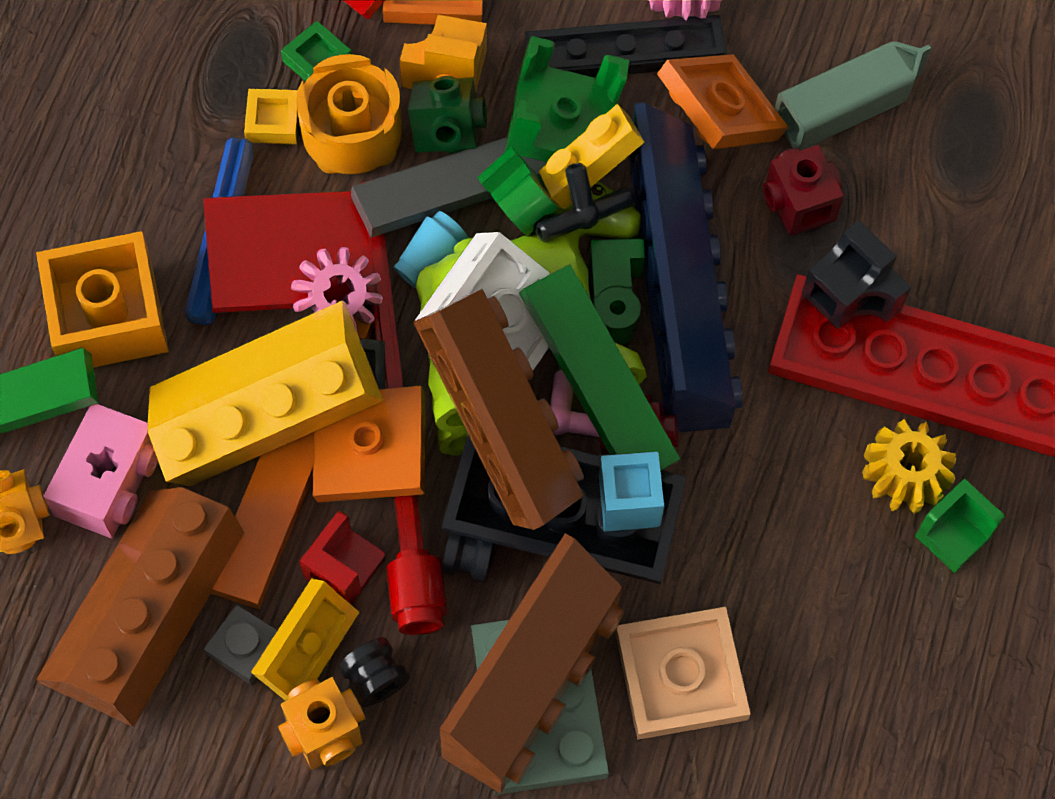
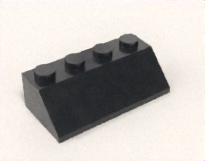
(636, 553)

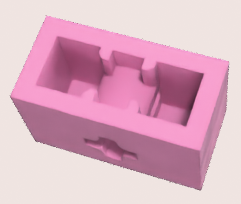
(102, 442)

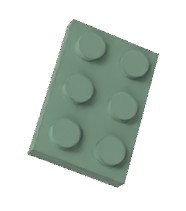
(574, 747)

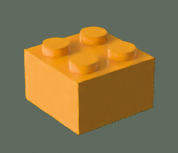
(103, 299)

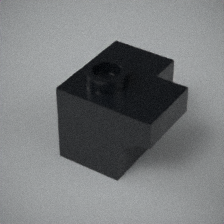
(856, 279)

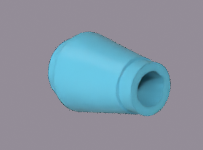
(429, 245)

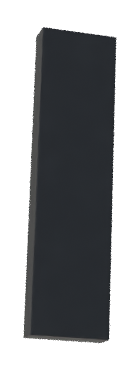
(642, 43)

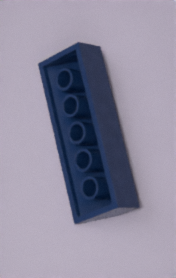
(680, 274)

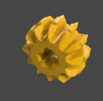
(913, 448)

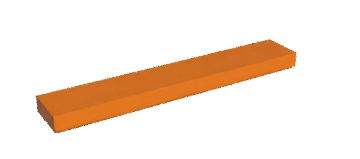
(269, 515)

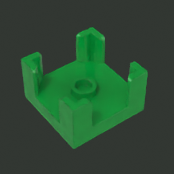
(556, 104)

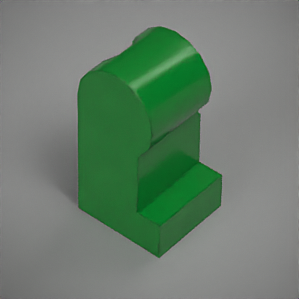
(518, 190)
(611, 269)

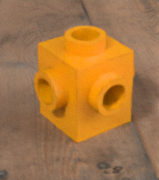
(20, 512)
(327, 741)

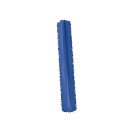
(230, 183)

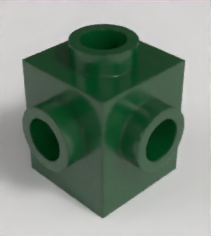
(446, 114)

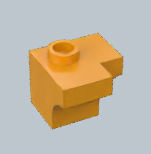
(452, 49)

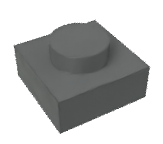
(240, 643)

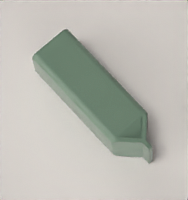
(850, 93)

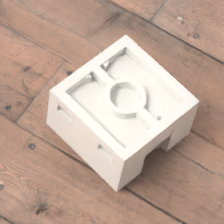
(501, 271)

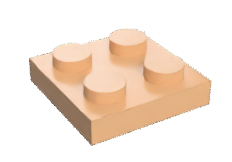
(682, 673)

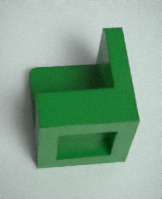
(959, 525)

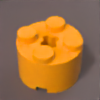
(350, 115)

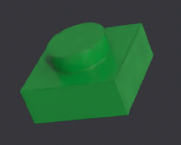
(311, 48)

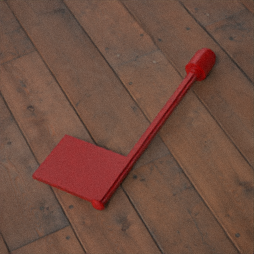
(252, 263)

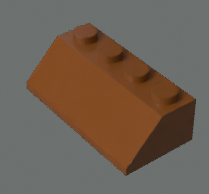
(501, 410)
(143, 603)
(531, 667)

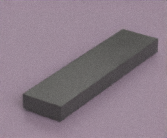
(428, 188)

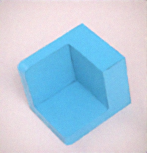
(631, 491)

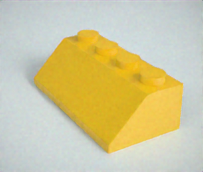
(260, 396)

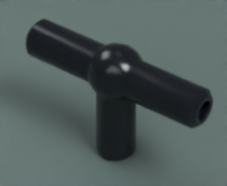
(585, 210)

